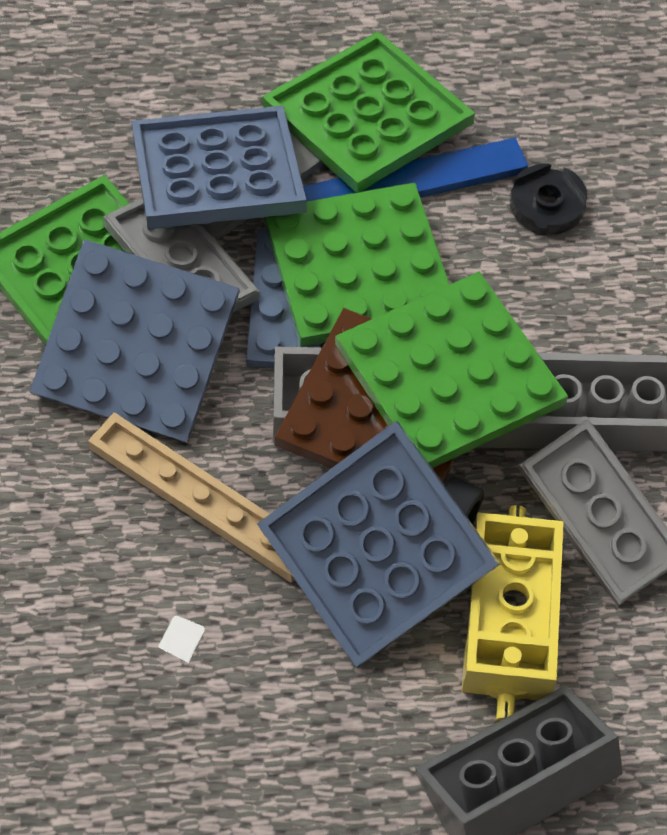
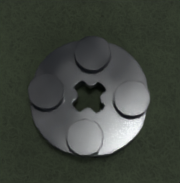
(545, 217)

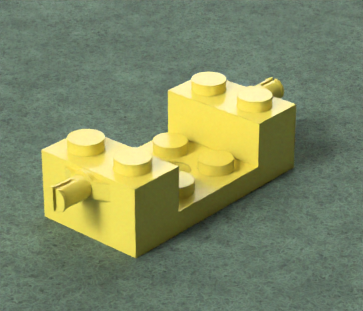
(510, 647)

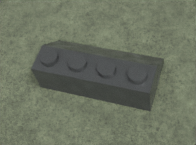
(522, 768)

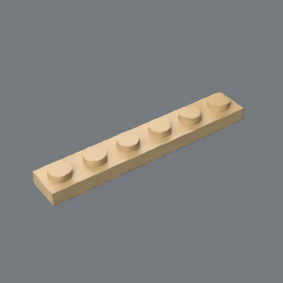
(187, 488)

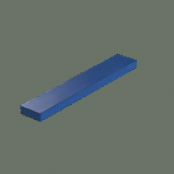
(441, 172)

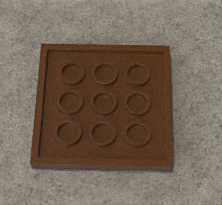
(332, 408)

